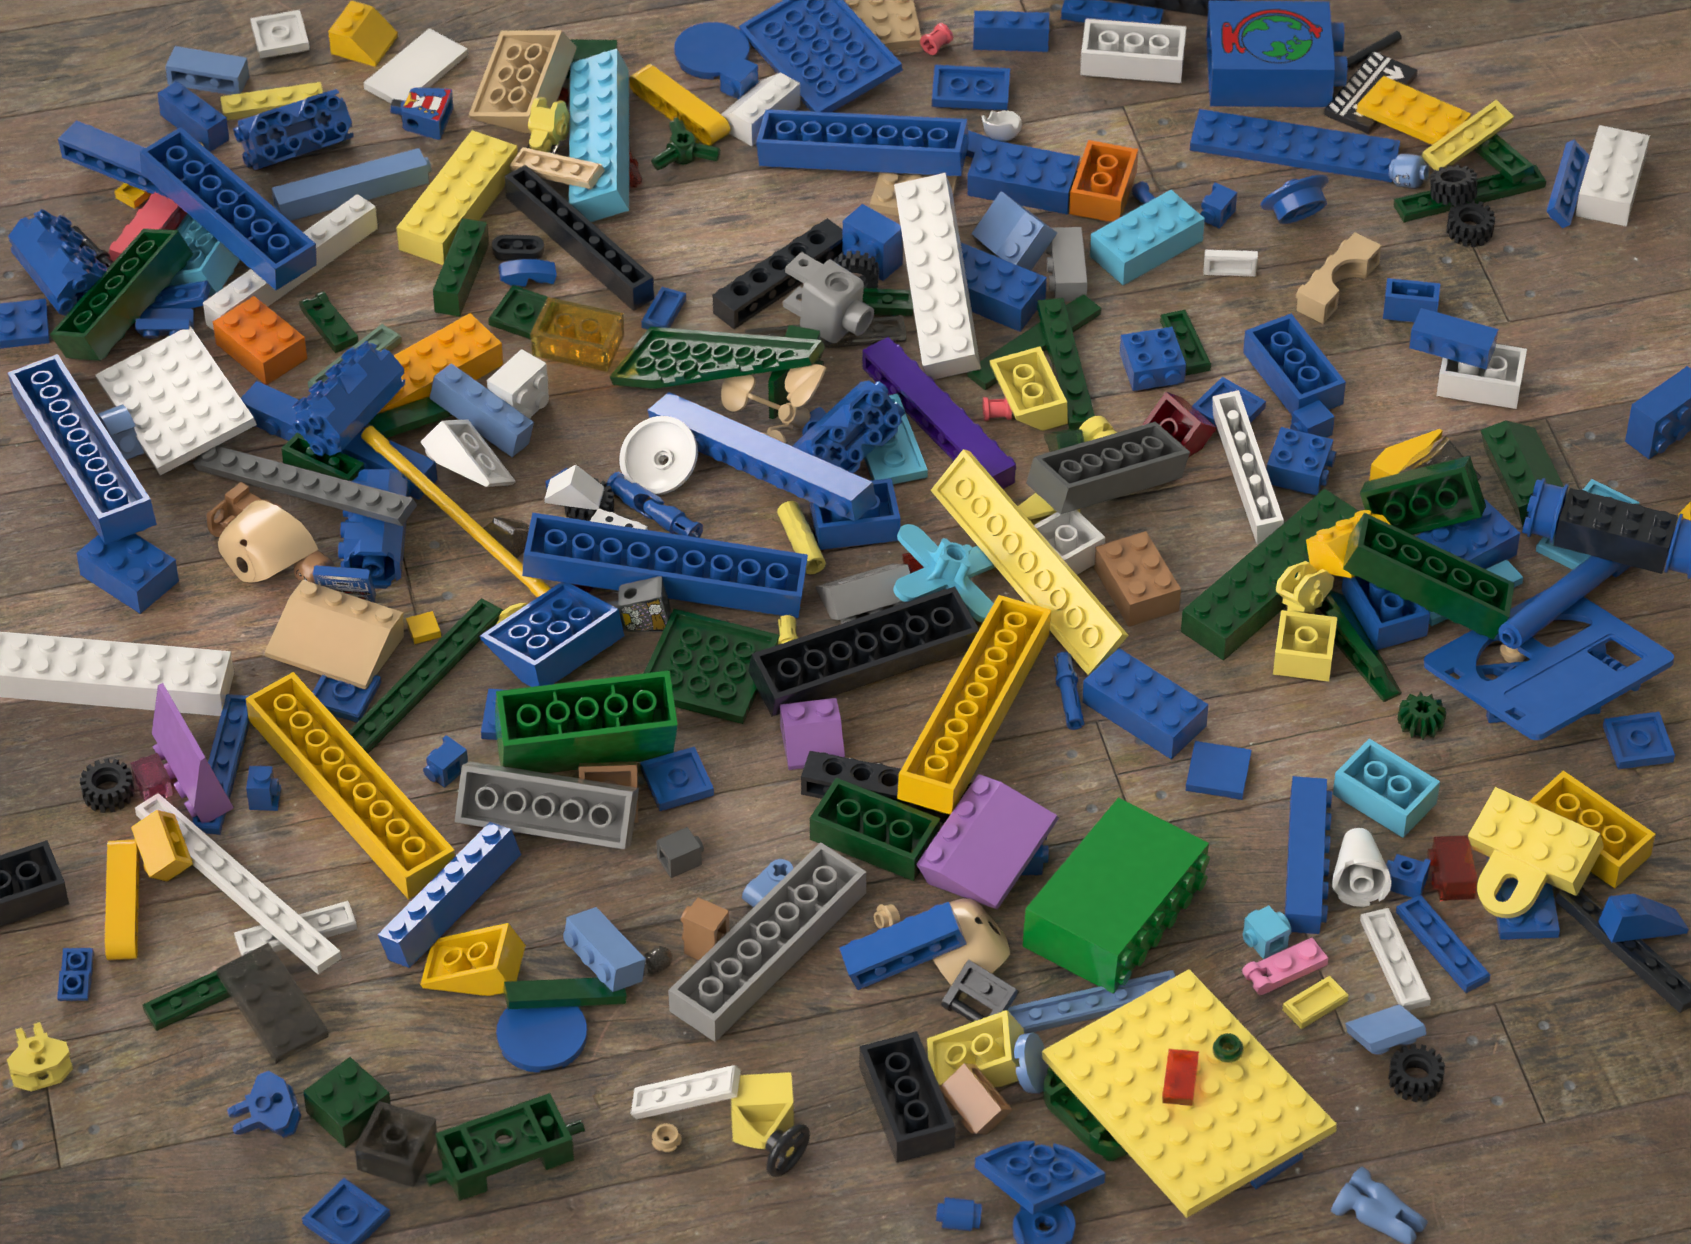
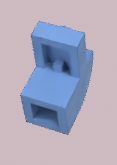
(121, 430)

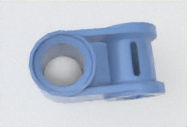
(766, 881)

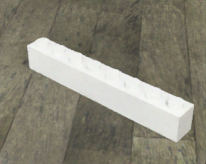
(332, 237)

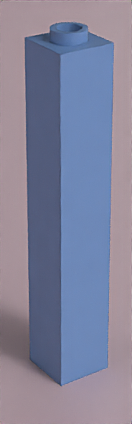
(365, 179)

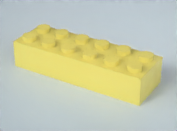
(459, 191)

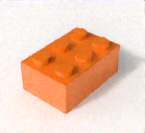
(1103, 181)
(260, 340)

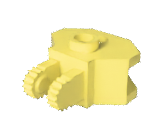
(547, 124)
(1306, 590)
(37, 1058)

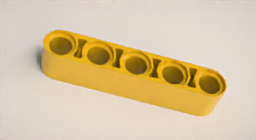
(677, 102)
(122, 900)

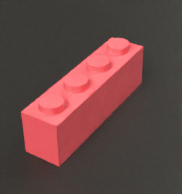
(156, 214)

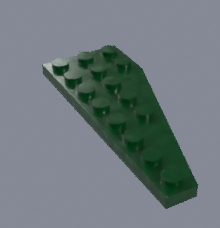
(692, 356)

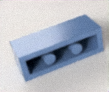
(207, 70)
(604, 949)

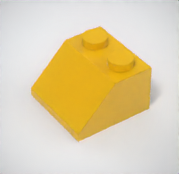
(361, 34)

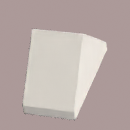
(574, 489)

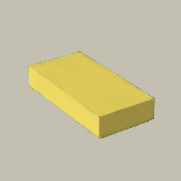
(1315, 1002)

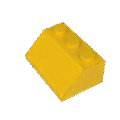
(1330, 545)

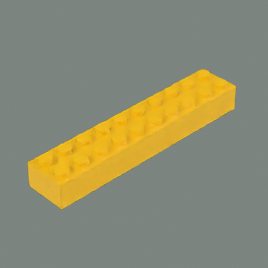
(974, 705)
(349, 784)

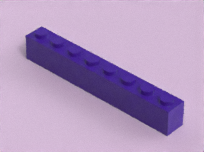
(935, 410)

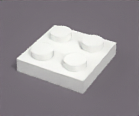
(279, 34)

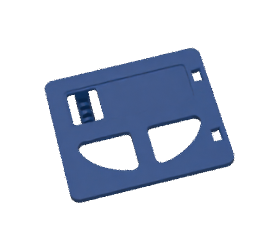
(1558, 680)

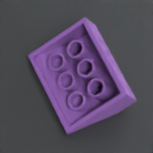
(186, 761)
(986, 842)

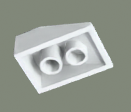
(464, 451)

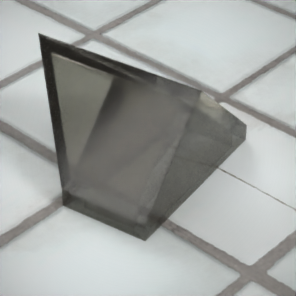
(510, 534)

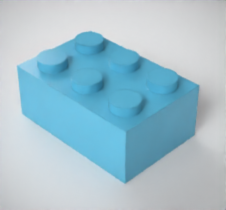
(1386, 788)

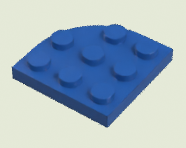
(1039, 1174)

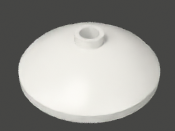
(651, 444)

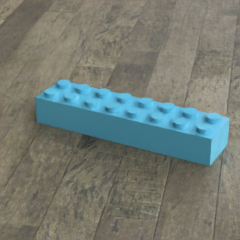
(601, 132)

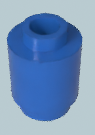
(959, 1214)

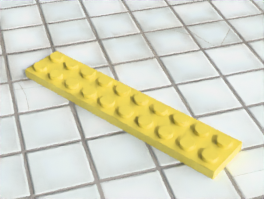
(1028, 561)

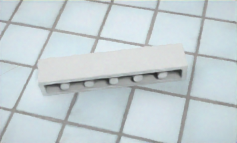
(1247, 465)

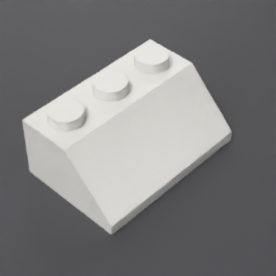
(747, 113)

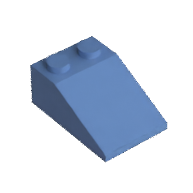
(1013, 232)

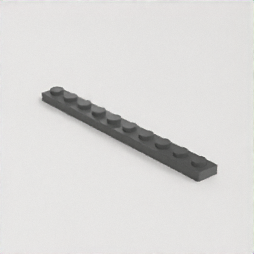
(306, 484)

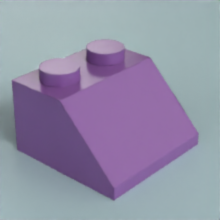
(810, 728)

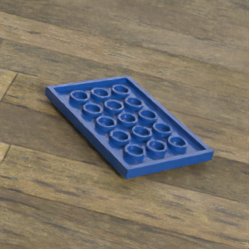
(822, 49)

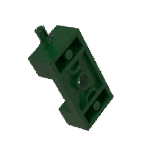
(472, 1153)

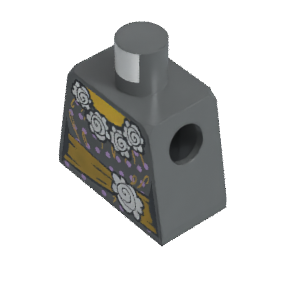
(643, 605)

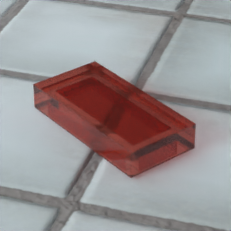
(1180, 1077)

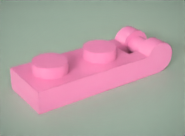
(1285, 966)

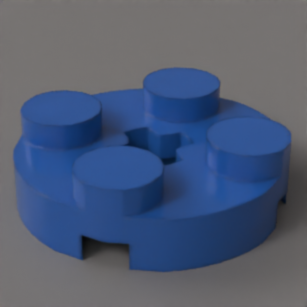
(1060, 1218)

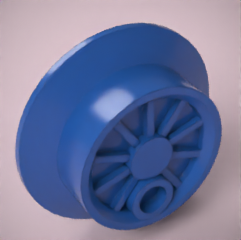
(1297, 199)

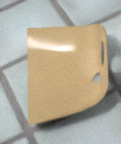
(272, 540)
(983, 943)

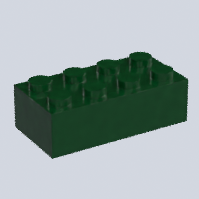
(1427, 496)
(873, 828)

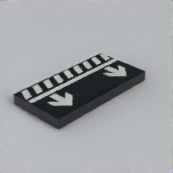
(1344, 104)

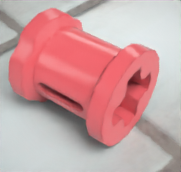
(936, 39)
(996, 409)

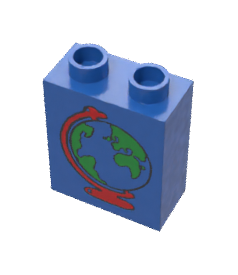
(1273, 54)

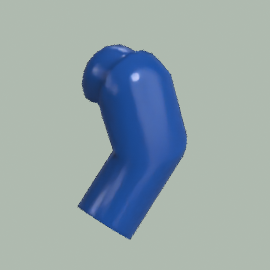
(1141, 192)

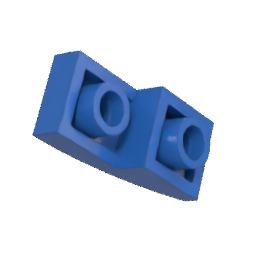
(519, 271)
(75, 974)

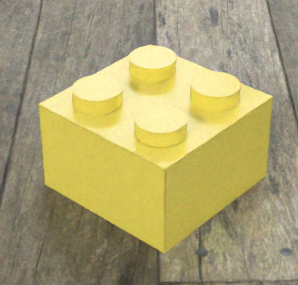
(1305, 645)

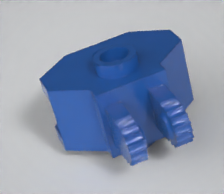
(270, 1105)

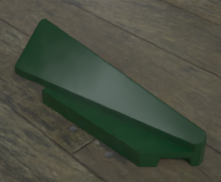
(1358, 648)

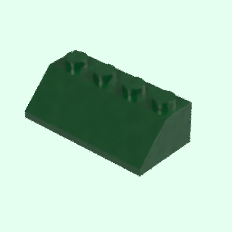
(1518, 462)

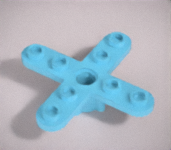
(943, 568)

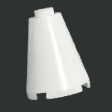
(1360, 870)

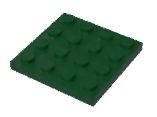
(709, 663)

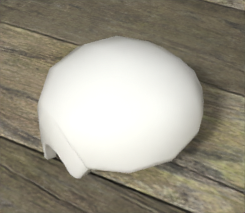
(1002, 125)

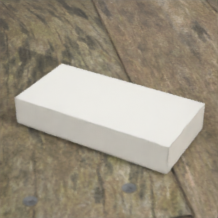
(1230, 262)

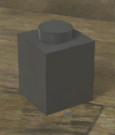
(679, 852)

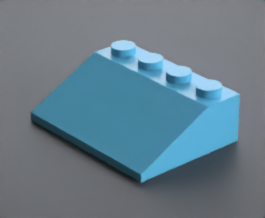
(210, 257)

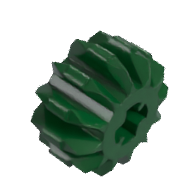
(1421, 715)

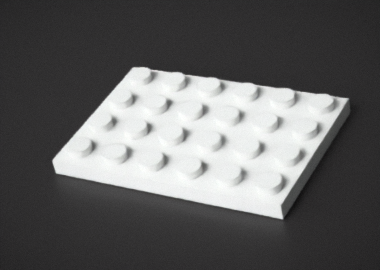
(176, 400)

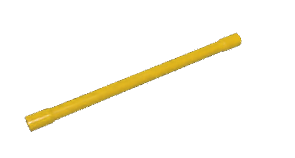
(383, 447)

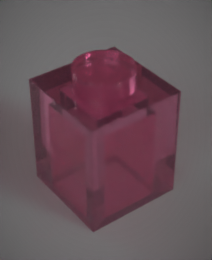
(151, 777)

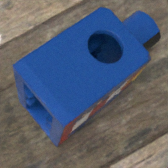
(425, 111)

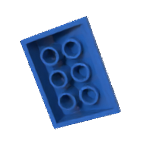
(554, 634)

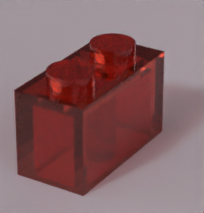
(1453, 868)

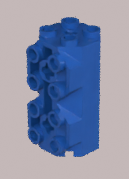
(293, 129)
(54, 260)
(348, 398)
(854, 427)
(374, 542)

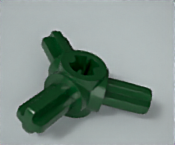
(683, 148)

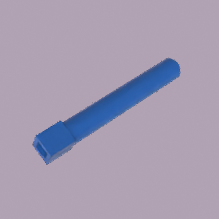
(1557, 600)

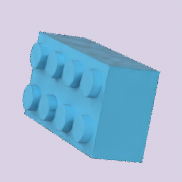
(1147, 237)

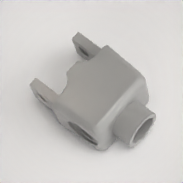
(829, 298)

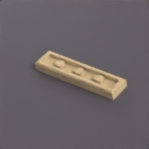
(559, 167)

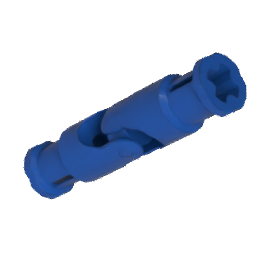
(666, 516)

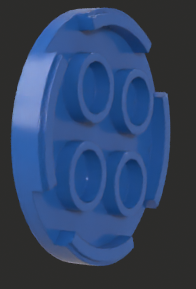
(709, 48)
(541, 1037)

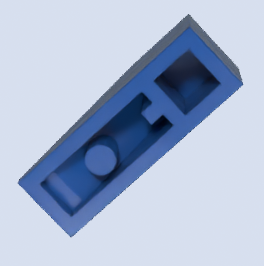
(1638, 917)

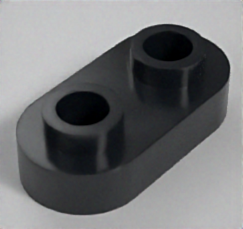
(517, 247)

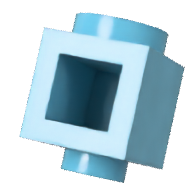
(1266, 931)

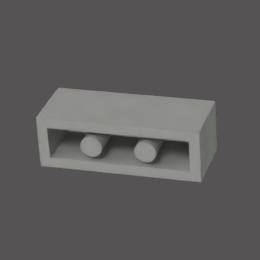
(1067, 264)

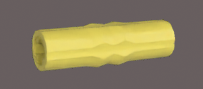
(801, 535)

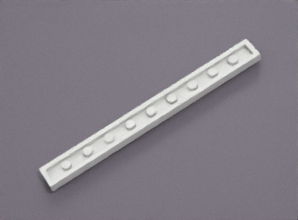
(249, 891)

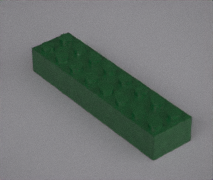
(1247, 593)

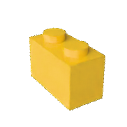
(161, 845)

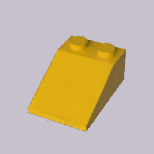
(474, 961)

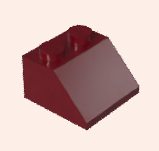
(1182, 422)

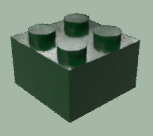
(344, 1101)

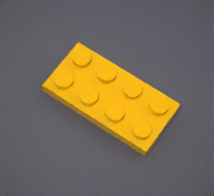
(1411, 111)

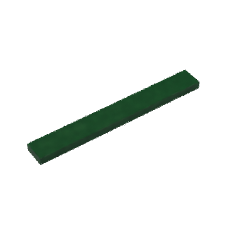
(424, 675)

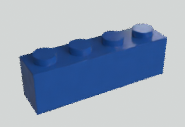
(902, 945)

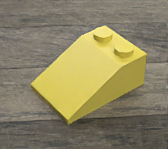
(985, 1043)

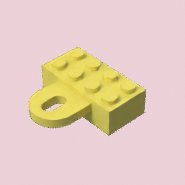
(1532, 848)

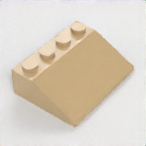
(520, 70)
(335, 634)

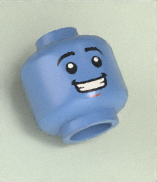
(1408, 170)

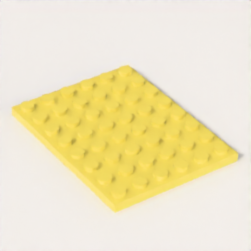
(1242, 1112)

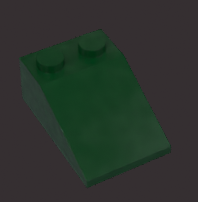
(776, 382)

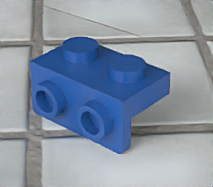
(164, 322)

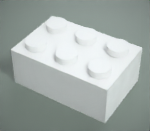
(1493, 386)

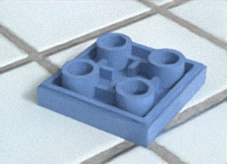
(1386, 1029)

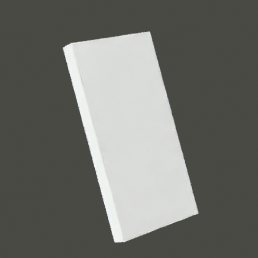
(416, 66)

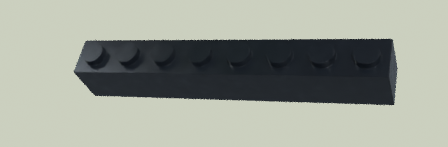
(579, 237)

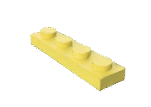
(253, 103)
(1468, 136)

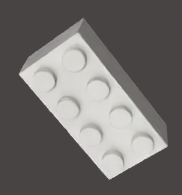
(1133, 50)
(1612, 175)

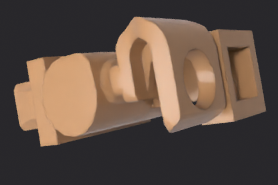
(235, 502)

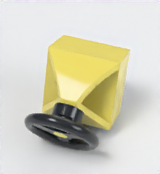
(765, 1120)

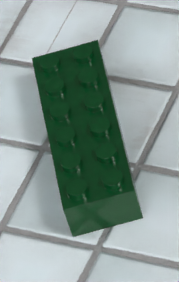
(122, 294)
(1428, 576)

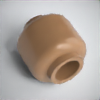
(304, 568)

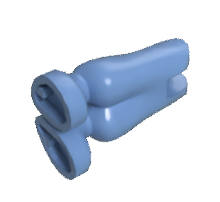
(1380, 1209)

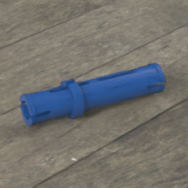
(1067, 682)

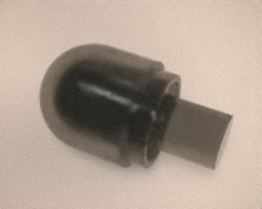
(657, 960)

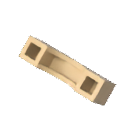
(1354, 258)

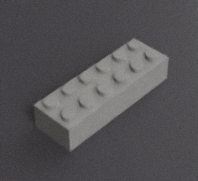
(547, 805)

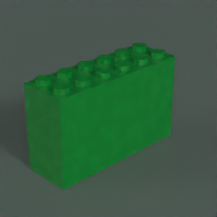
(586, 722)
(1116, 895)

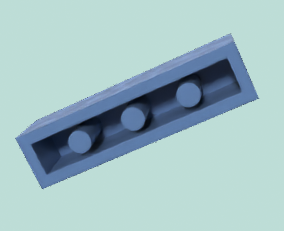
(485, 410)

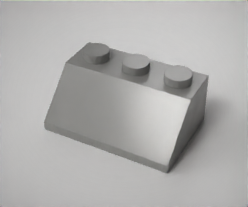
(862, 592)

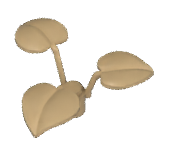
(800, 384)

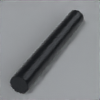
(1377, 46)

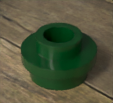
(1228, 1048)

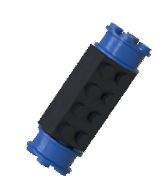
(1609, 528)

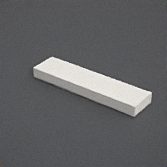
(326, 920)
(1395, 959)
(685, 1092)

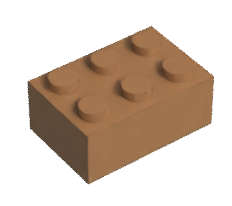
(1137, 578)

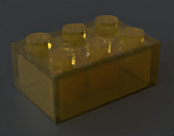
(577, 334)

